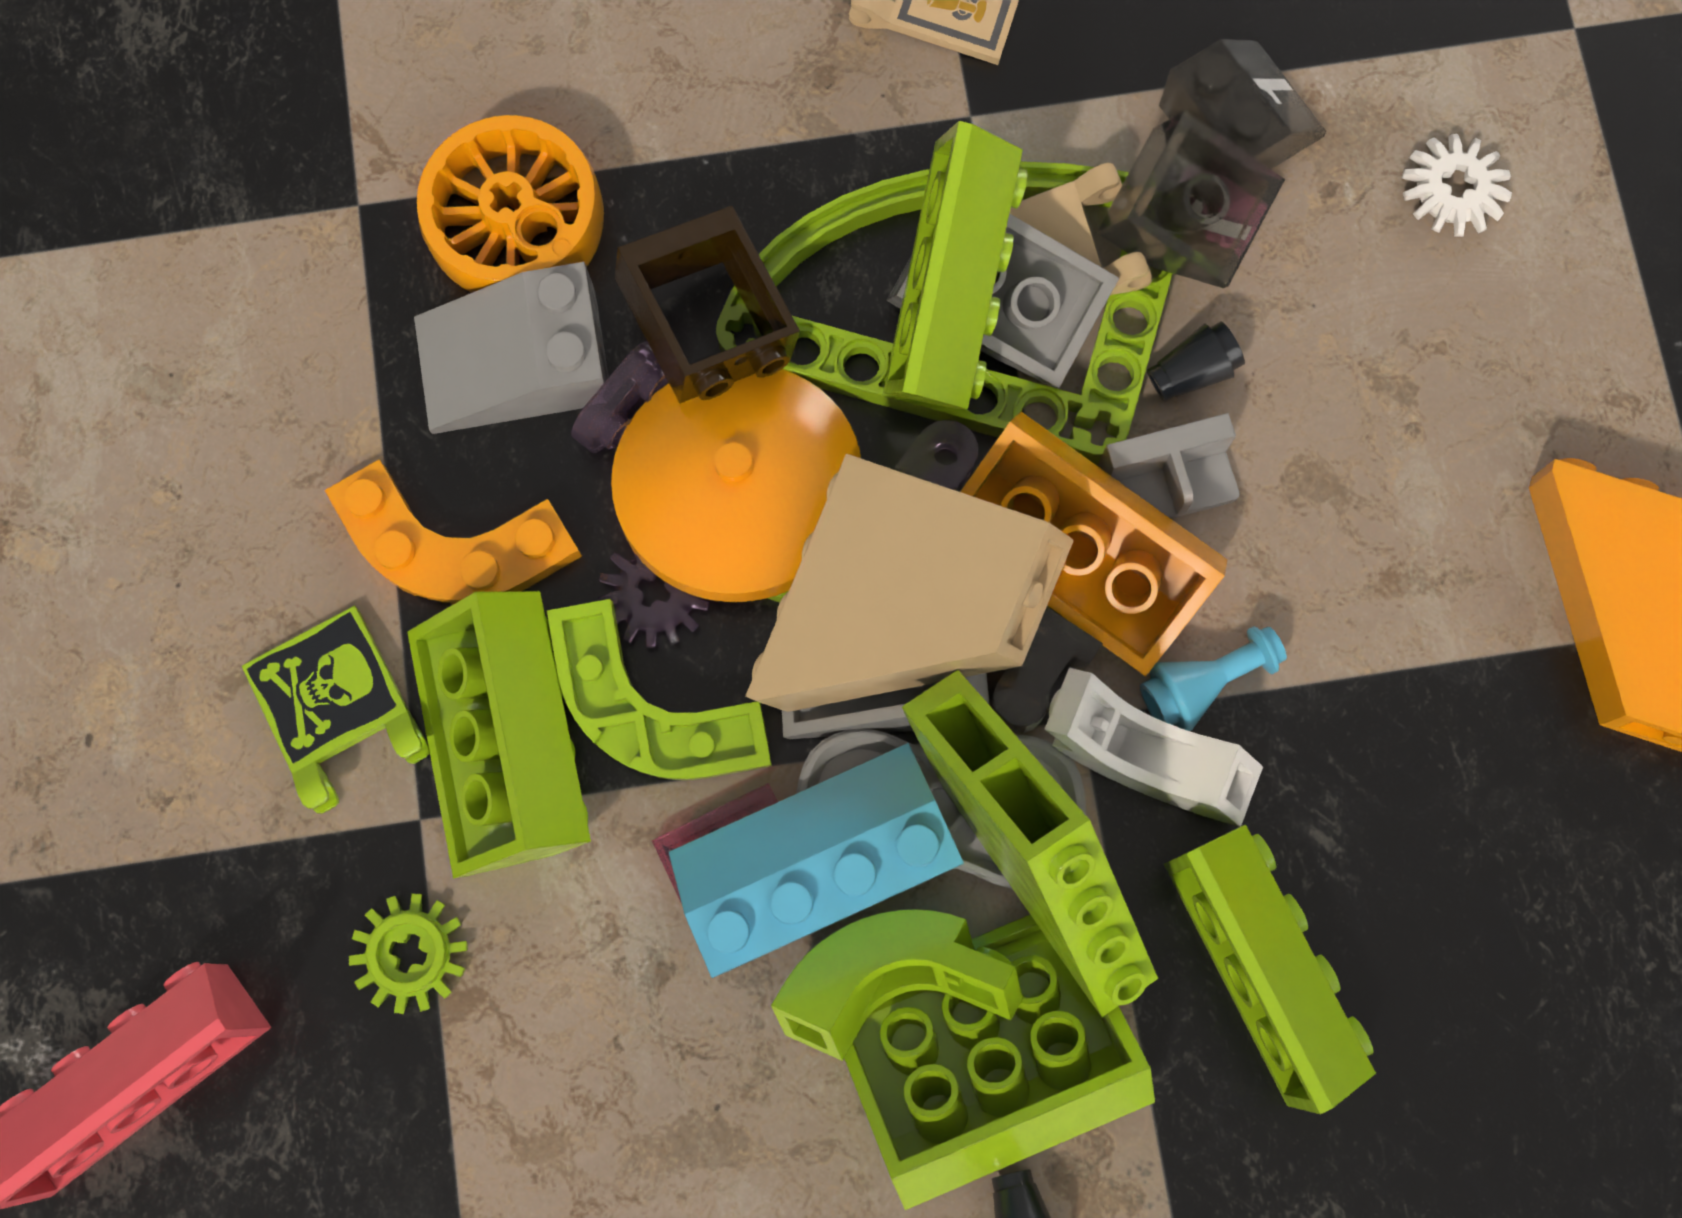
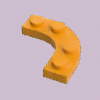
(442, 566)

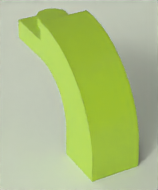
(884, 957)

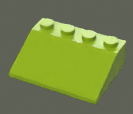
(975, 1092)

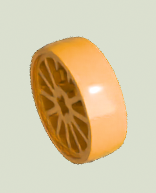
(492, 219)

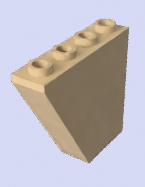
(906, 591)

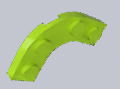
(628, 726)

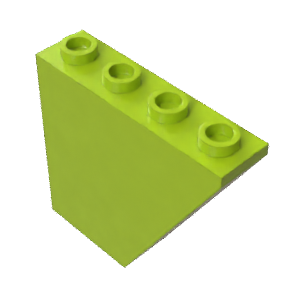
(1034, 839)

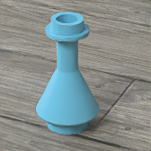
(1186, 689)

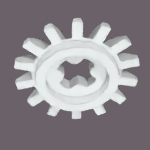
(1437, 196)

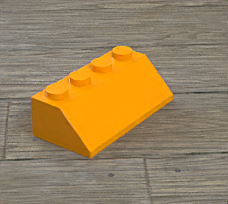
(1130, 568)

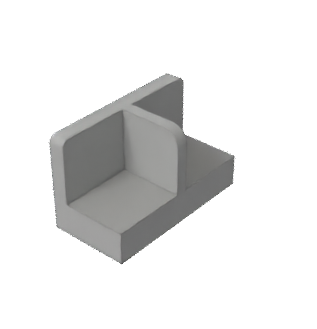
(1177, 467)

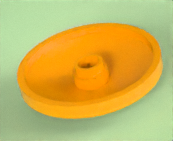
(729, 484)

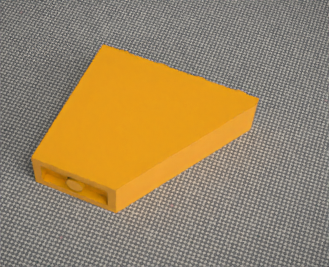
(1621, 588)

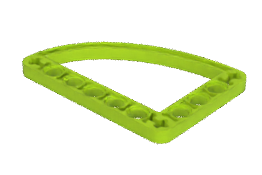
(1013, 394)

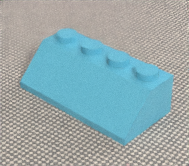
(812, 860)

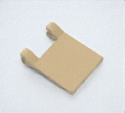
(1062, 217)

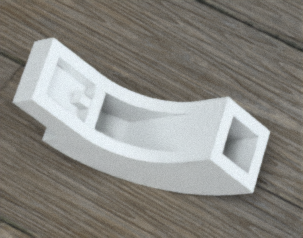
(1149, 754)

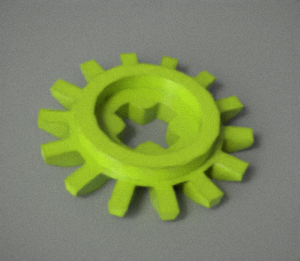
(384, 966)

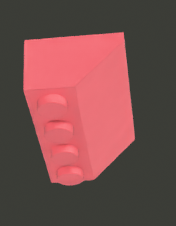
(123, 1081)

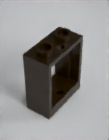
(684, 251)

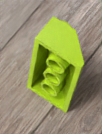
(955, 268)
(497, 732)
(1272, 972)

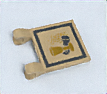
(963, 26)

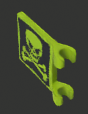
(327, 696)

